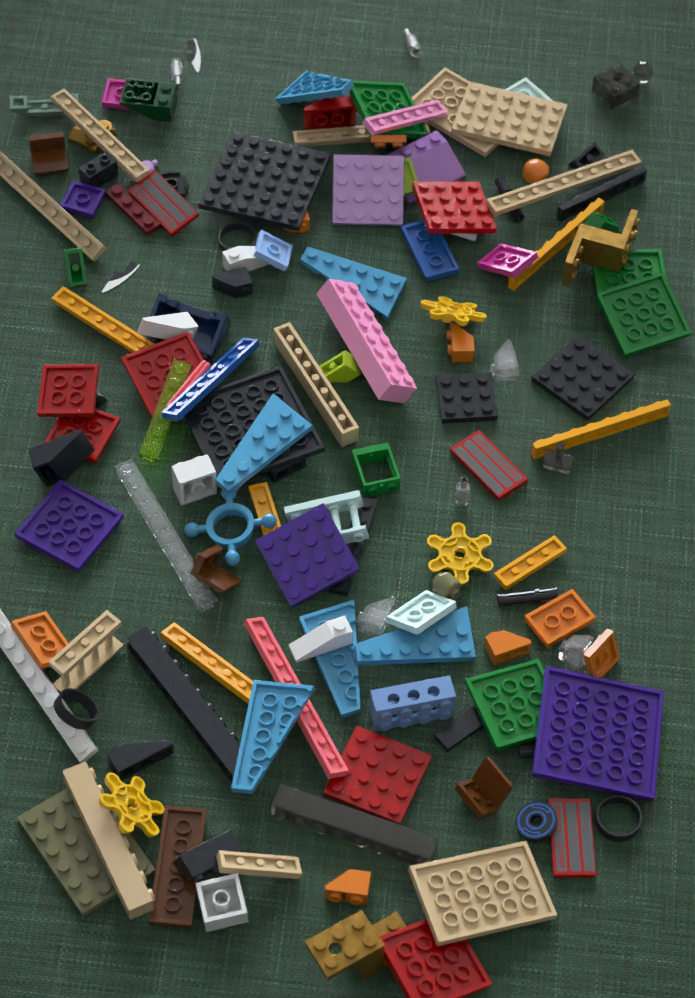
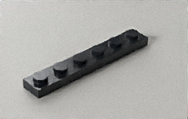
(604, 192)
(365, 517)

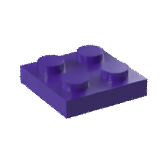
(83, 199)

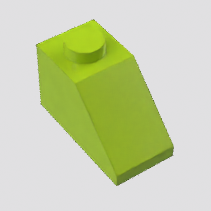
(341, 368)

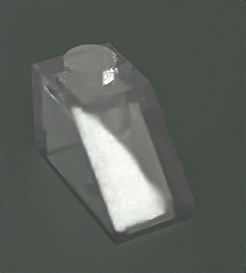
(505, 363)
(374, 618)
(573, 649)

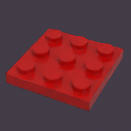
(68, 390)
(97, 429)

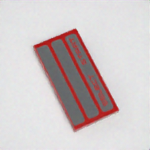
(164, 203)
(488, 465)
(573, 840)

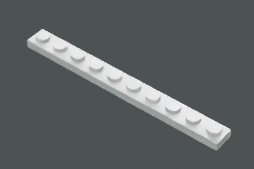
(43, 690)

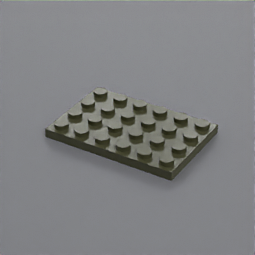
(71, 854)

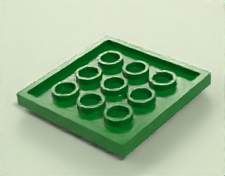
(383, 97)
(638, 266)
(643, 314)
(509, 702)

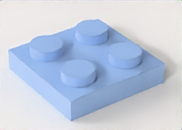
(272, 250)

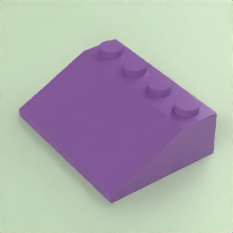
(431, 160)

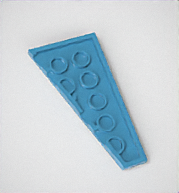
(375, 285)

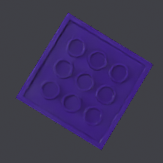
(69, 526)
(307, 555)

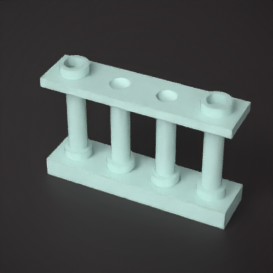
(334, 505)

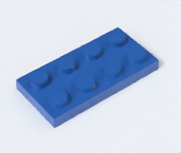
(429, 251)

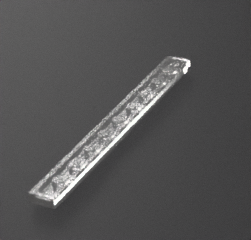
(165, 534)

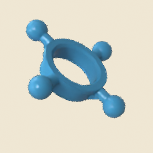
(231, 557)

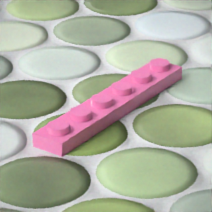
(404, 117)

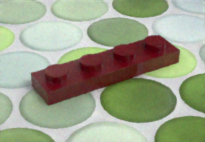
(133, 209)

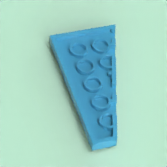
(313, 86)
(267, 438)
(444, 641)
(338, 665)
(268, 721)

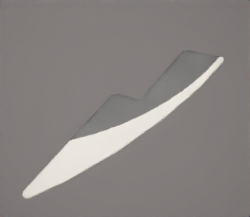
(194, 56)
(118, 277)

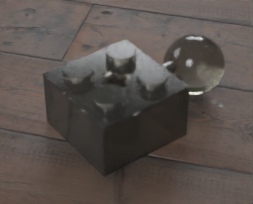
(619, 86)

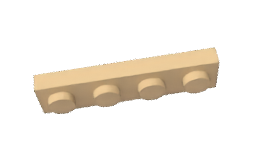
(259, 864)

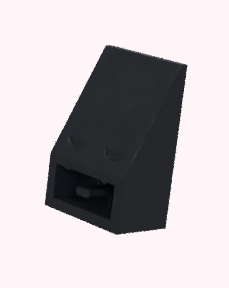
(60, 456)

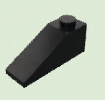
(134, 757)

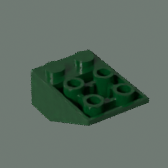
(150, 98)

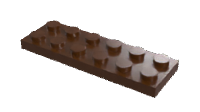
(175, 901)

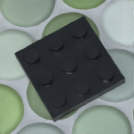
(466, 397)

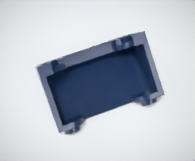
(210, 329)

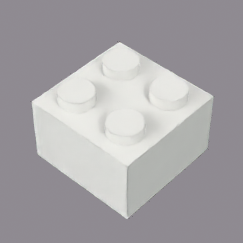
(194, 479)
(222, 902)

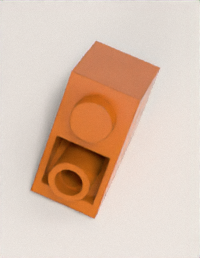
(461, 344)
(349, 887)

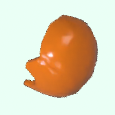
(535, 171)

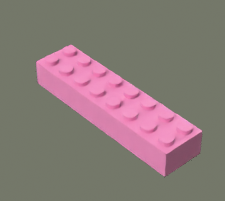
(366, 341)

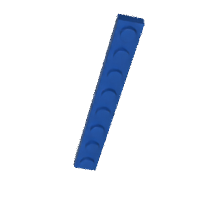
(210, 379)

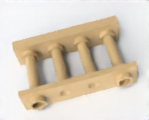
(87, 652)

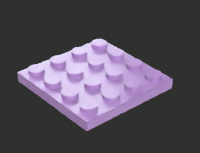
(368, 190)

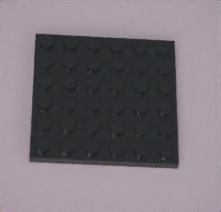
(265, 181)
(230, 410)

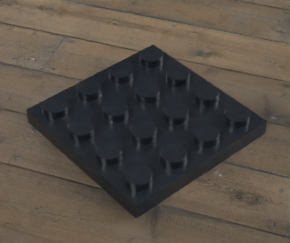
(582, 377)

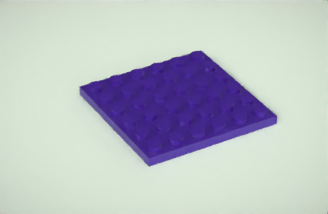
(598, 734)

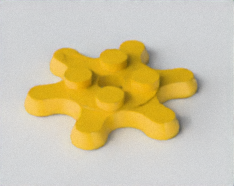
(452, 311)
(460, 543)
(132, 794)

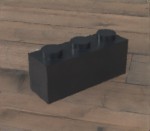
(202, 859)

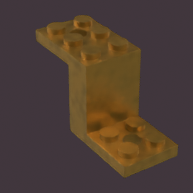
(600, 248)
(358, 943)

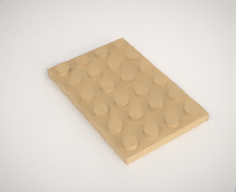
(449, 91)
(509, 118)
(482, 893)

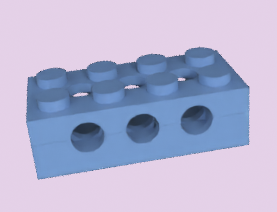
(411, 697)

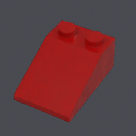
(330, 113)

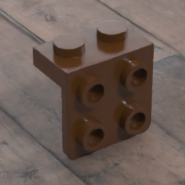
(48, 153)
(208, 572)
(485, 790)

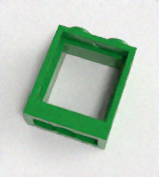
(371, 455)

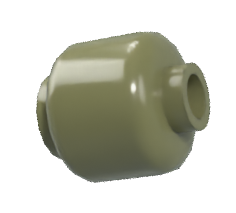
(446, 585)

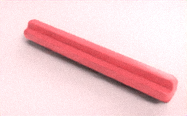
(199, 371)

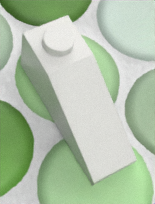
(241, 257)
(168, 325)
(322, 639)

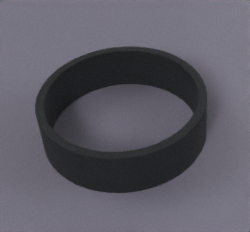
(235, 226)
(71, 719)
(624, 800)

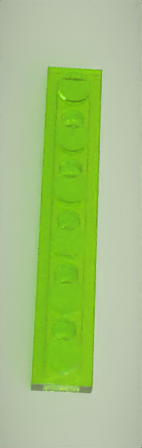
(159, 427)

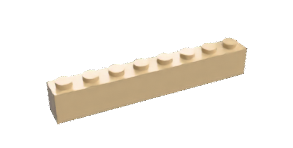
(316, 384)
(108, 841)

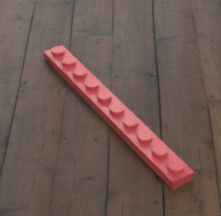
(308, 719)

